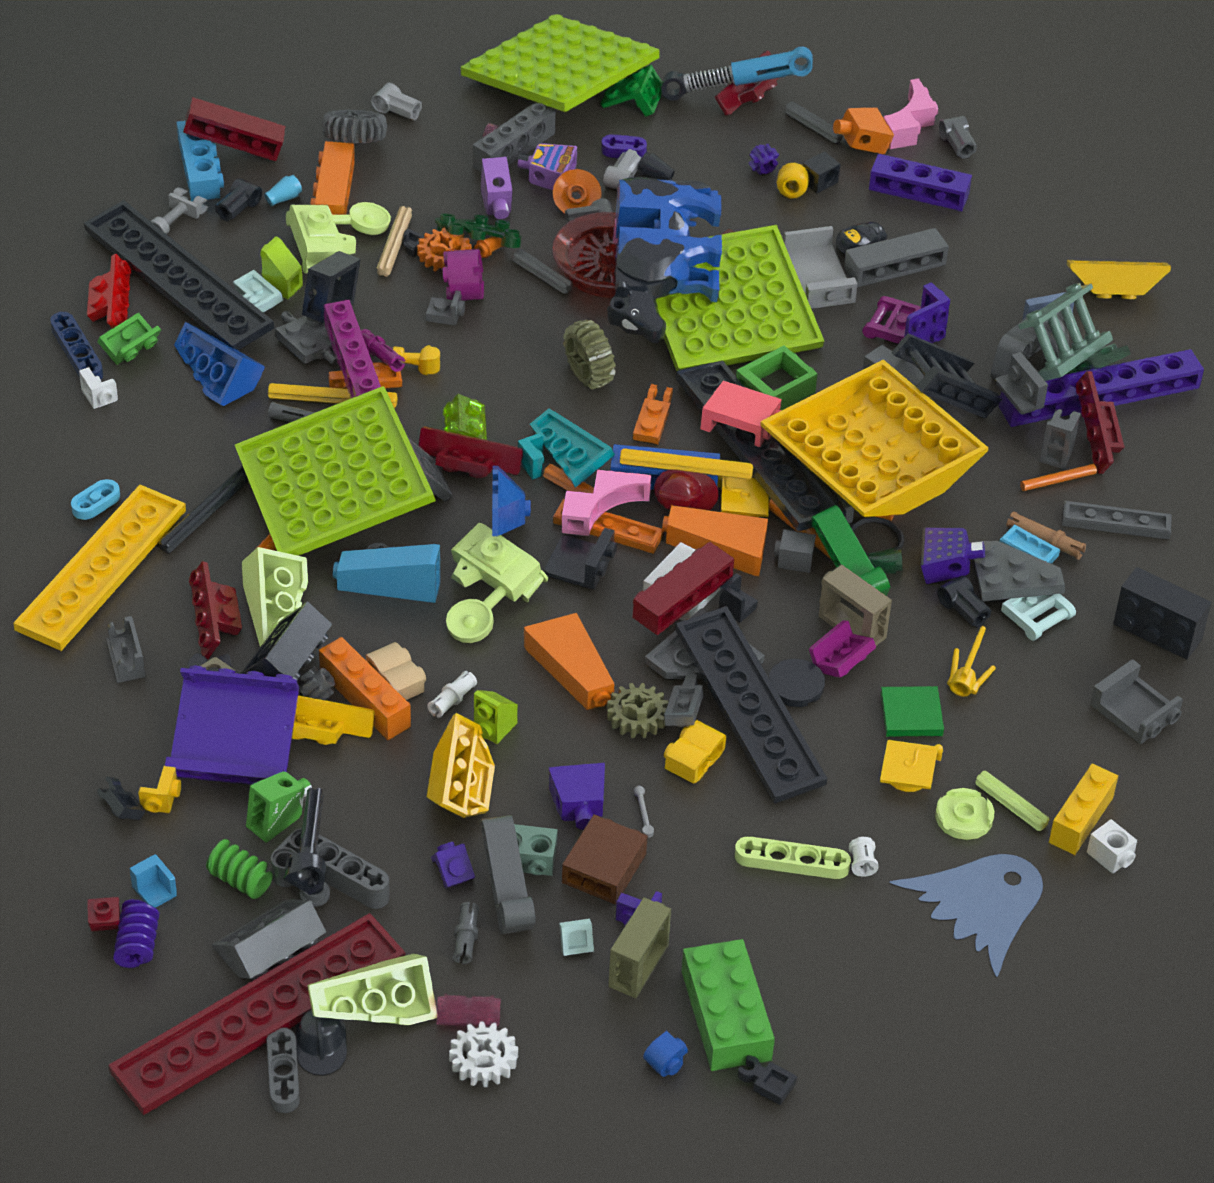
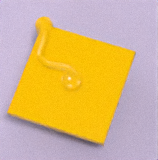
(743, 497)
(909, 765)

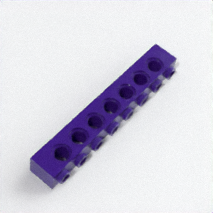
(1116, 384)

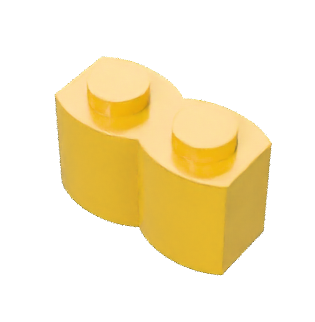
(694, 751)

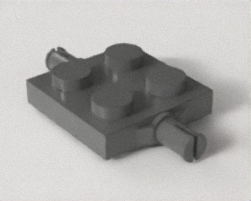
(306, 338)

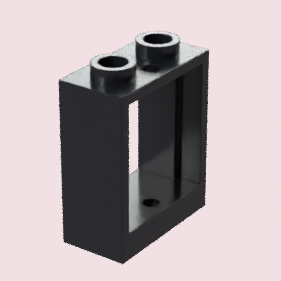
(329, 287)

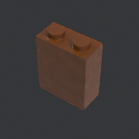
(604, 859)

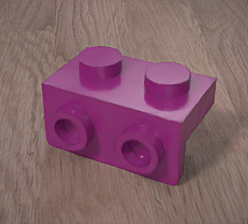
(840, 650)

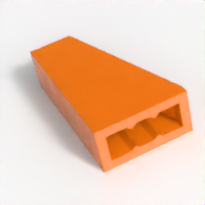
(735, 534)
(570, 658)

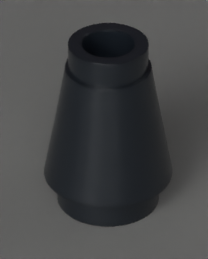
(654, 167)

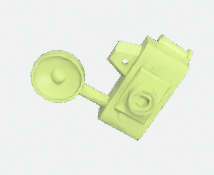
(317, 231)
(499, 565)

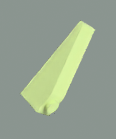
(273, 587)
(382, 992)

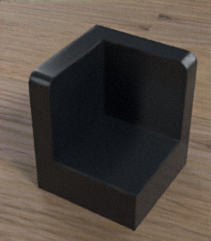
(737, 601)

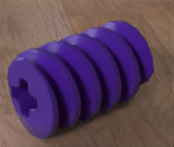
(136, 934)

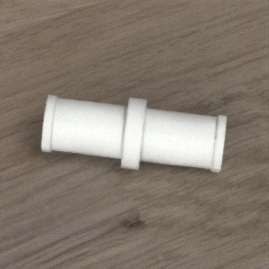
(452, 694)

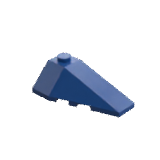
(219, 368)
(507, 503)

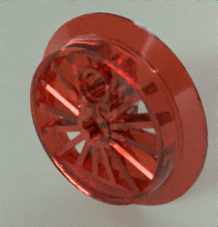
(586, 261)

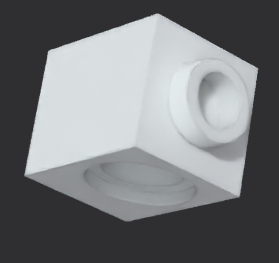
(1112, 846)

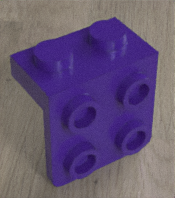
(931, 320)

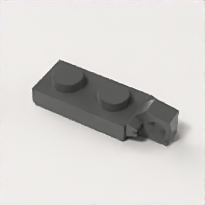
(684, 703)

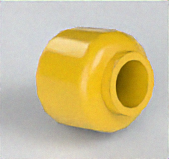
(792, 180)

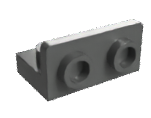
(1023, 385)

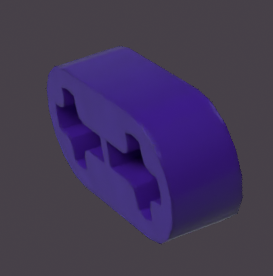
(615, 145)

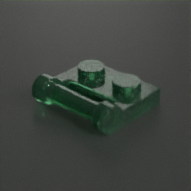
(1102, 358)

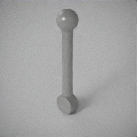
(647, 829)

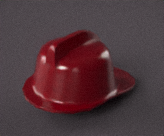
(686, 490)

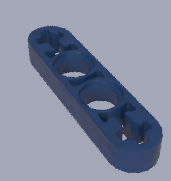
(75, 347)

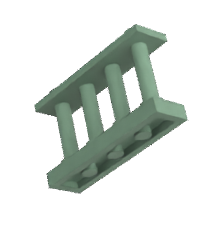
(1081, 348)

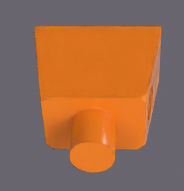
(865, 130)

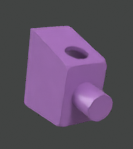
(496, 198)

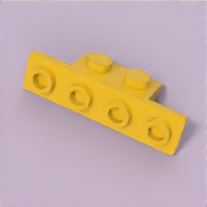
(329, 720)

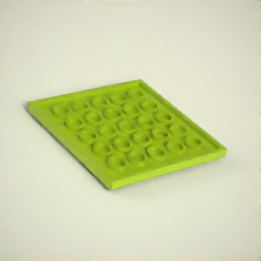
(560, 62)
(755, 310)
(334, 473)

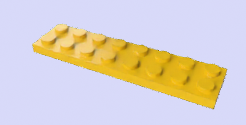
(99, 567)

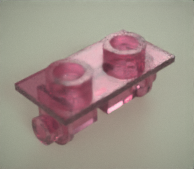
(466, 1011)

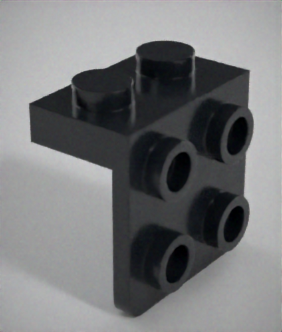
(582, 561)

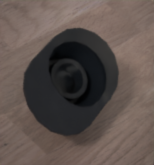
(320, 1044)

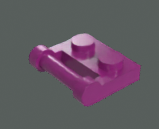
(895, 326)

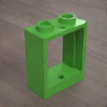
(791, 393)

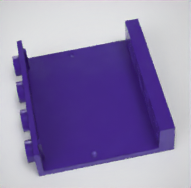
(233, 725)

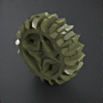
(589, 354)

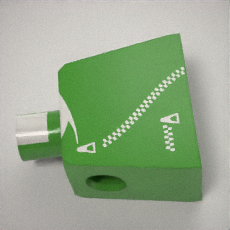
(275, 804)

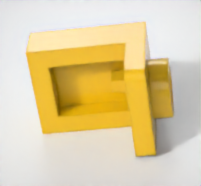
(161, 798)

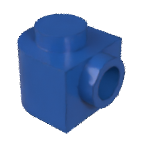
(666, 1054)

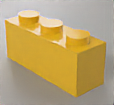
(1083, 809)

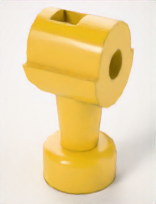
(427, 360)

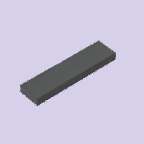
(1116, 520)

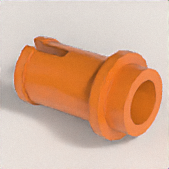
(488, 246)

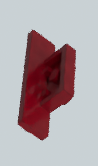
(733, 96)
(1100, 422)
(469, 454)
(214, 609)

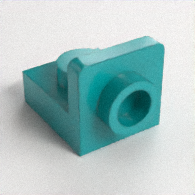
(532, 454)

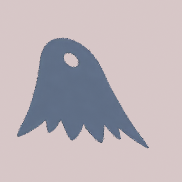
(982, 900)

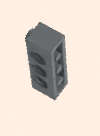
(516, 135)

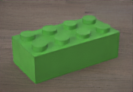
(727, 1004)

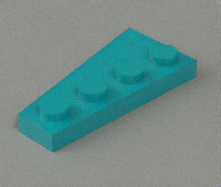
(571, 447)

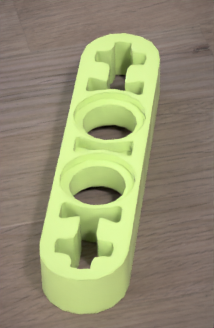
(791, 862)

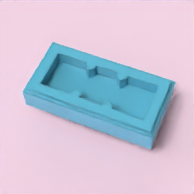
(1030, 544)

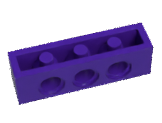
(920, 182)

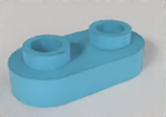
(95, 499)

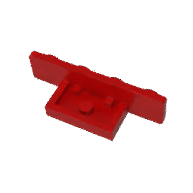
(110, 293)

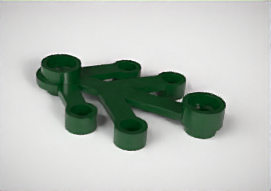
(479, 228)

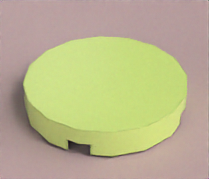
(964, 814)

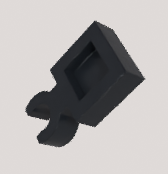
(770, 1082)

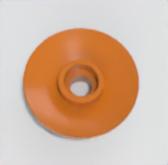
(575, 181)

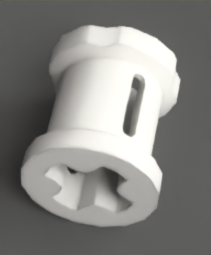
(863, 856)

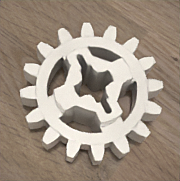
(483, 1054)

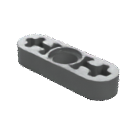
(289, 1080)

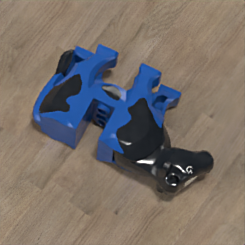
(657, 251)

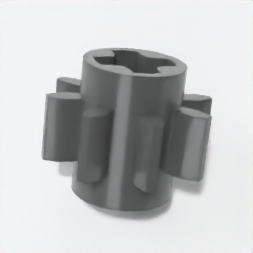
(317, 684)

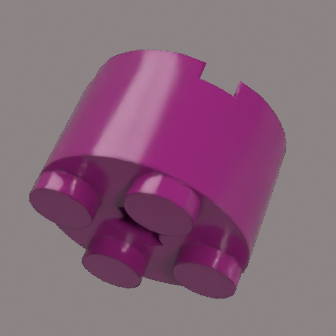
(464, 274)

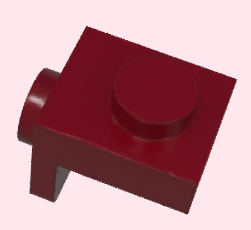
(103, 913)

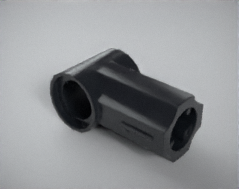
(241, 195)
(960, 596)

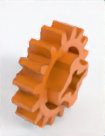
(433, 246)

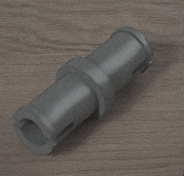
(466, 932)

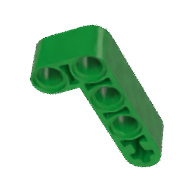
(845, 548)

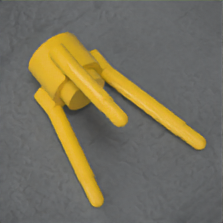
(963, 680)

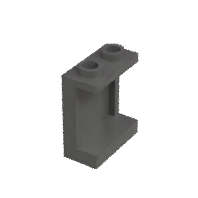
(1134, 703)

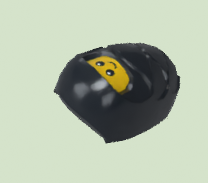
(860, 235)

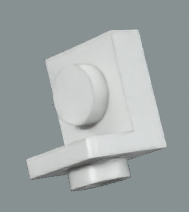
(97, 392)

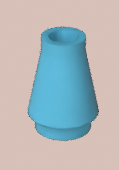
(284, 190)

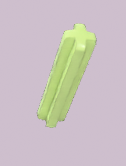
(1012, 801)

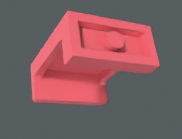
(740, 409)

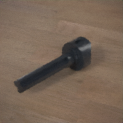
(306, 868)

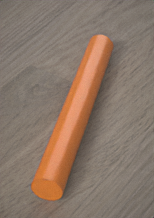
(1058, 477)

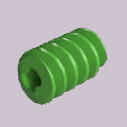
(239, 869)

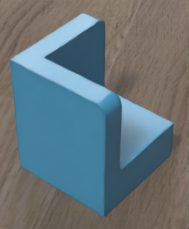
(153, 881)

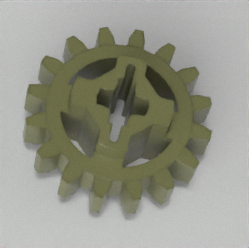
(637, 710)

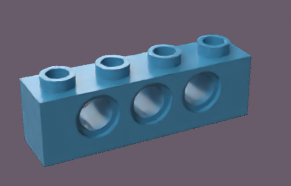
(200, 165)

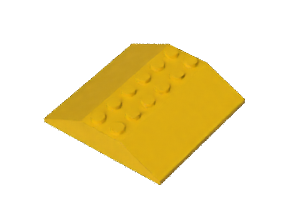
(877, 441)

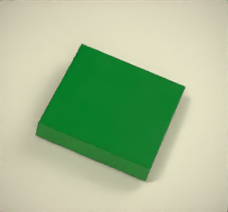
(912, 711)

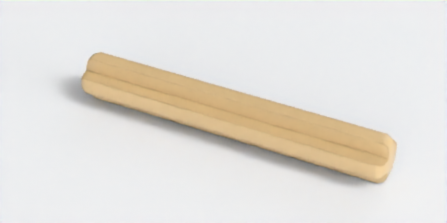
(394, 241)

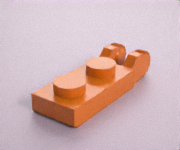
(653, 416)

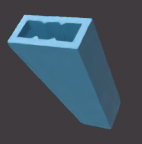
(391, 572)

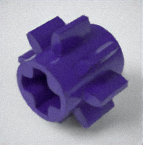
(763, 159)

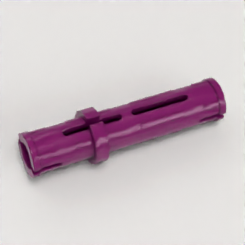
(377, 347)

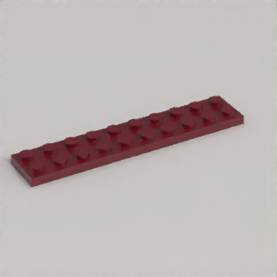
(246, 1016)

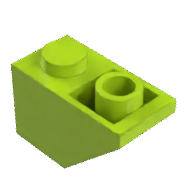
(281, 268)
(494, 714)

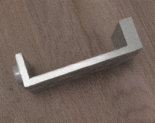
(819, 267)

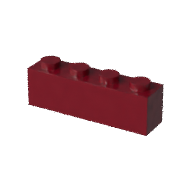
(234, 129)
(682, 588)

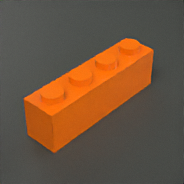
(334, 177)
(366, 687)

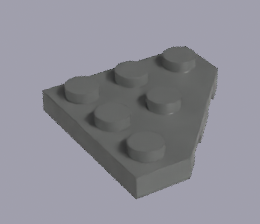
(1015, 574)
(673, 660)

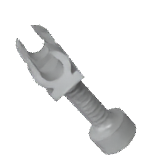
(180, 205)

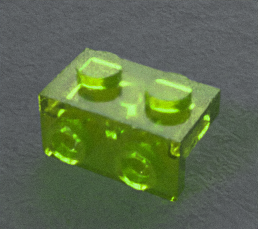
(465, 417)

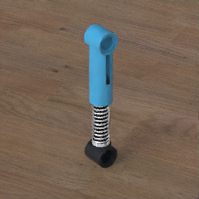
(740, 73)

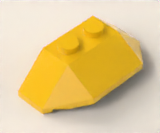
(1119, 277)
(462, 769)

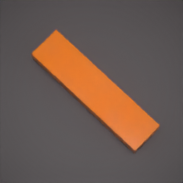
(626, 530)

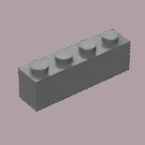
(896, 257)

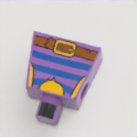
(548, 163)

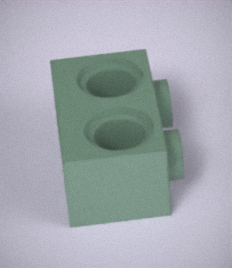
(537, 849)

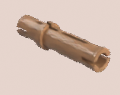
(1055, 538)

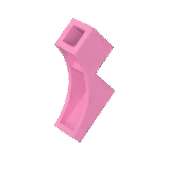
(916, 115)
(610, 490)

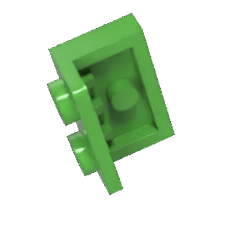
(129, 338)

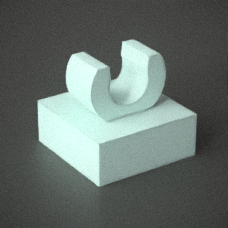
(576, 937)

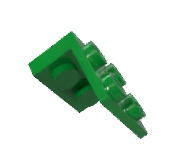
(641, 85)

